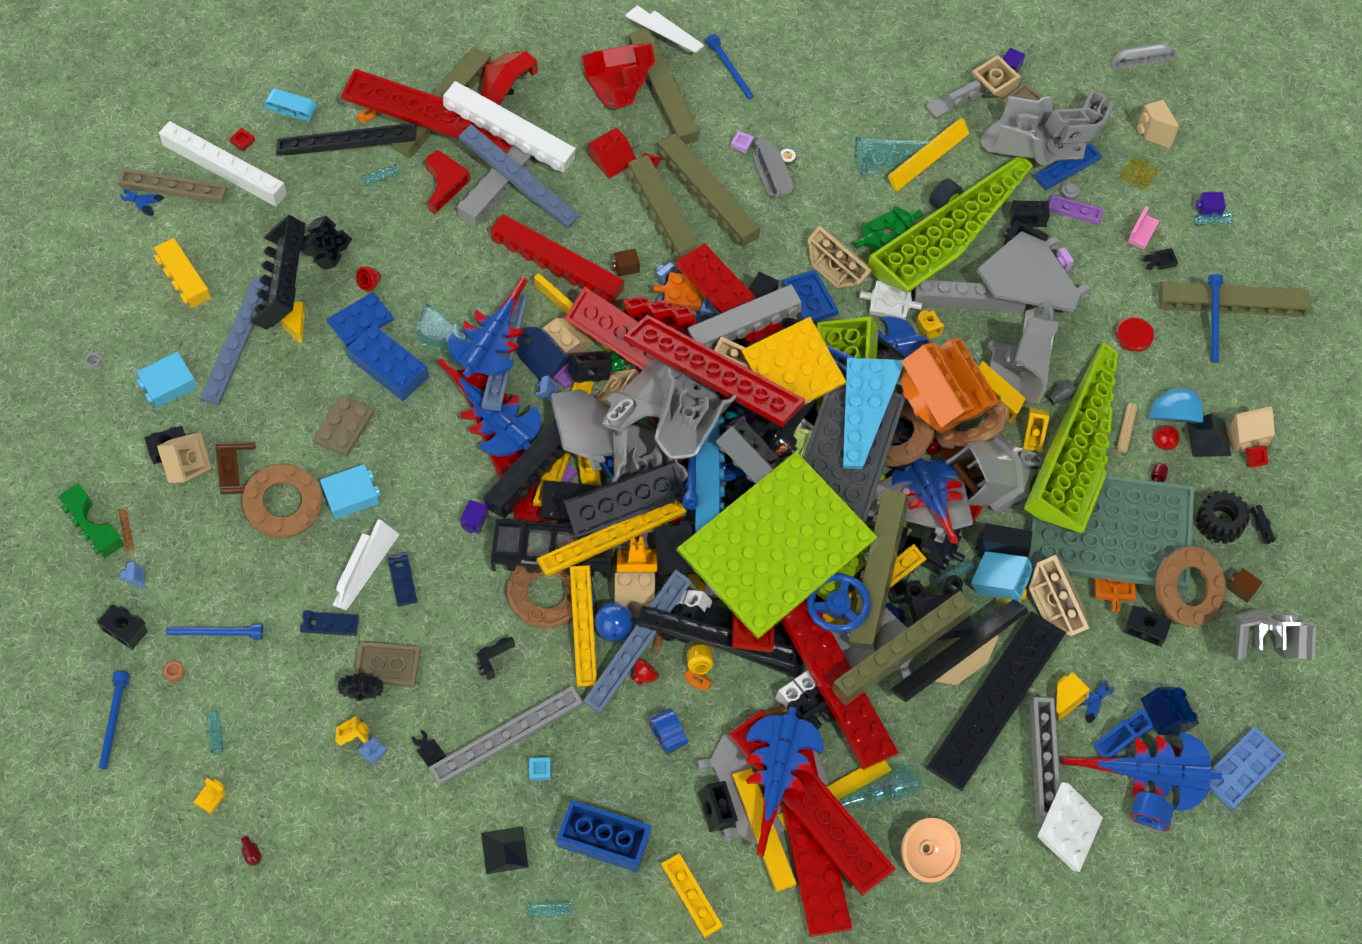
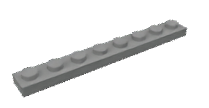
(505, 736)

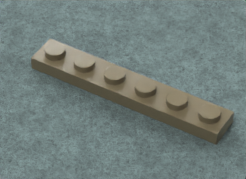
(172, 185)

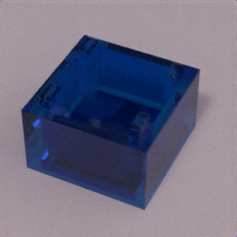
(1169, 710)

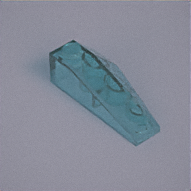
(878, 154)
(435, 328)
(895, 785)

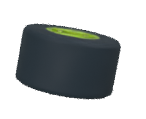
(944, 193)

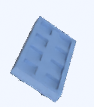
(1245, 767)

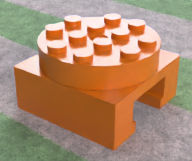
(945, 385)

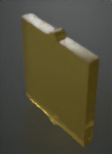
(1139, 173)

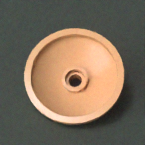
(941, 853)

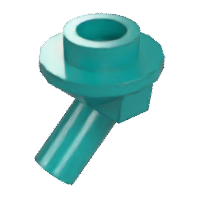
(735, 412)

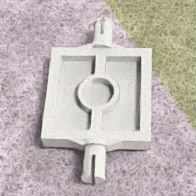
(889, 301)

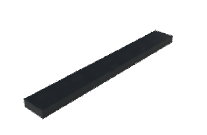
(346, 139)
(710, 635)
(959, 650)

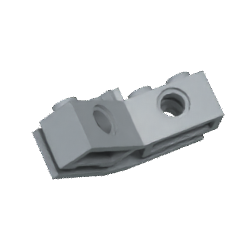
(1081, 122)

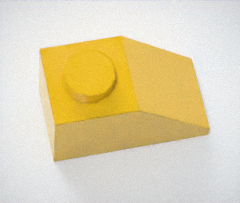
(294, 321)
(1035, 429)
(1070, 694)

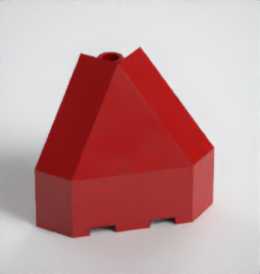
(503, 72)
(618, 72)
(675, 317)

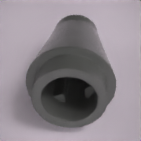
(1062, 392)

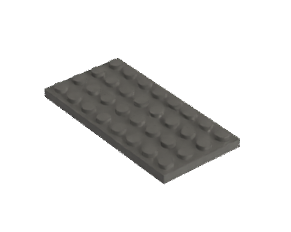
(826, 451)

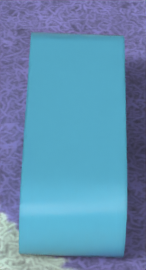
(290, 104)

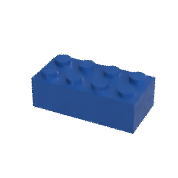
(388, 362)
(604, 836)

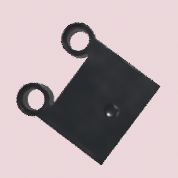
(921, 606)

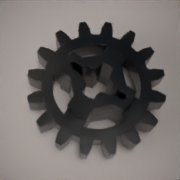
(360, 686)

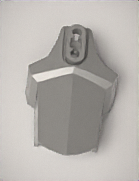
(1024, 133)
(1027, 362)
(639, 398)
(686, 415)
(636, 452)
(1005, 471)
(1291, 634)

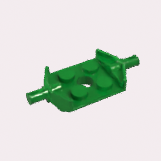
(896, 220)

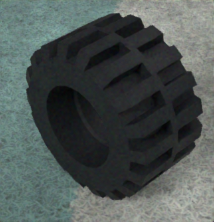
(1215, 527)

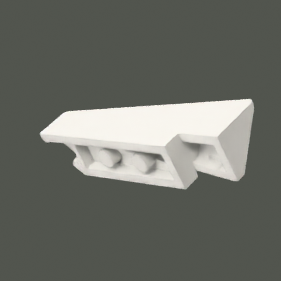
(665, 28)
(363, 563)

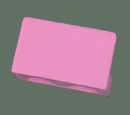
(1143, 230)

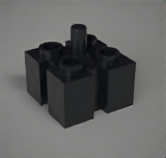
(325, 242)
(939, 554)

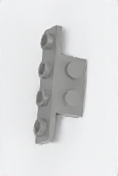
(957, 99)

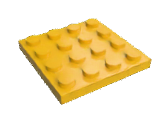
(796, 361)

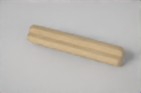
(1127, 427)

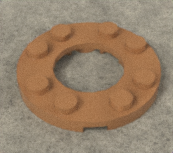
(995, 424)
(916, 445)
(282, 526)
(1167, 586)
(535, 615)

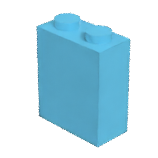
(166, 380)
(350, 491)
(1002, 576)

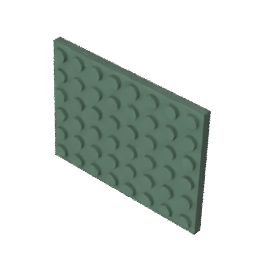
(1126, 533)

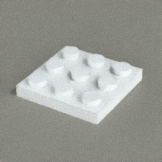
(1070, 827)

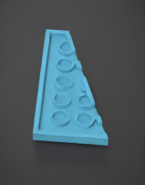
(867, 398)

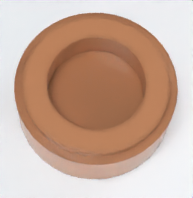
(173, 671)

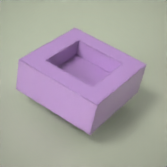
(742, 142)
(1064, 259)

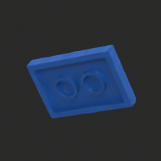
(813, 295)
(358, 317)

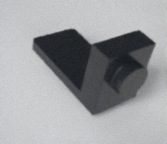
(1019, 226)
(489, 652)

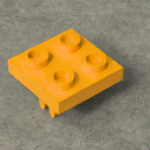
(637, 557)

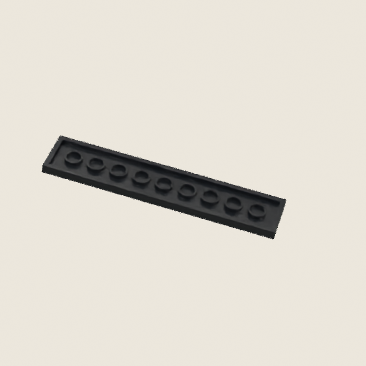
(996, 701)

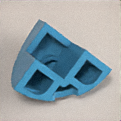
(1178, 404)

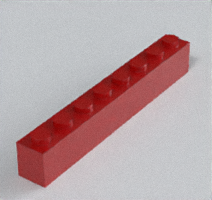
(556, 258)

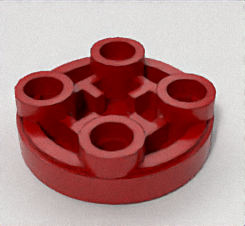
(1135, 334)

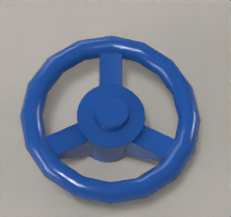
(838, 605)

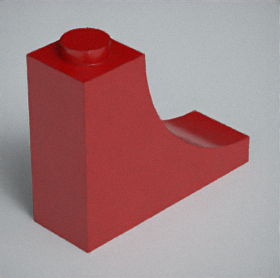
(449, 177)

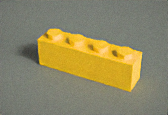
(182, 273)

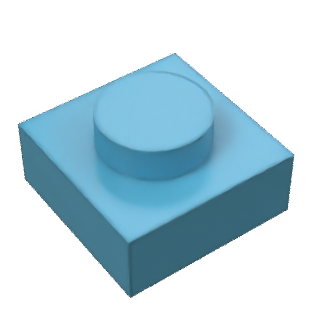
(539, 769)

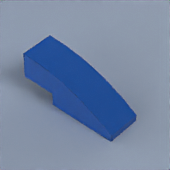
(1124, 734)

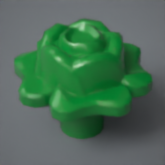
(618, 362)

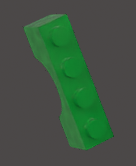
(103, 537)

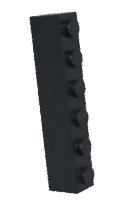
(525, 472)

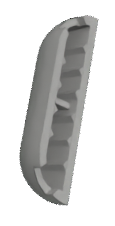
(1143, 56)
(772, 169)

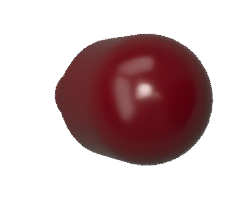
(1159, 472)
(250, 852)

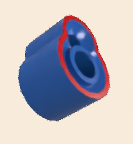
(668, 730)
(1152, 811)

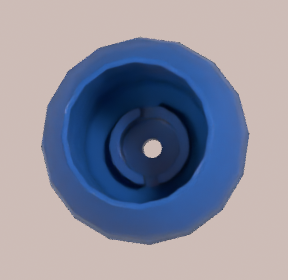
(614, 622)

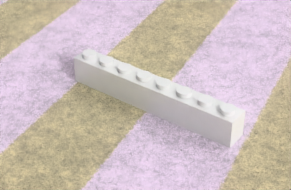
(509, 127)
(223, 163)

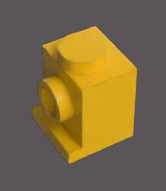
(929, 324)

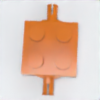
(680, 291)
(1114, 591)

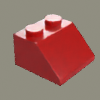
(611, 152)

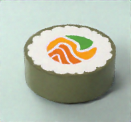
(788, 156)

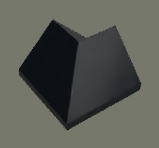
(1209, 437)
(504, 850)

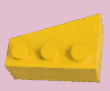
(1003, 390)

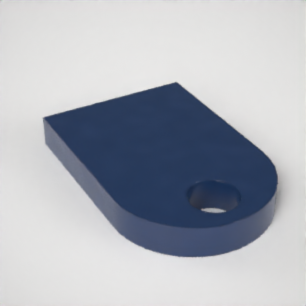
(542, 354)

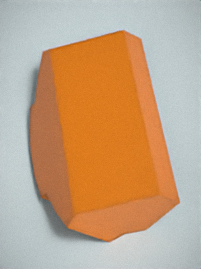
(361, 116)
(704, 685)

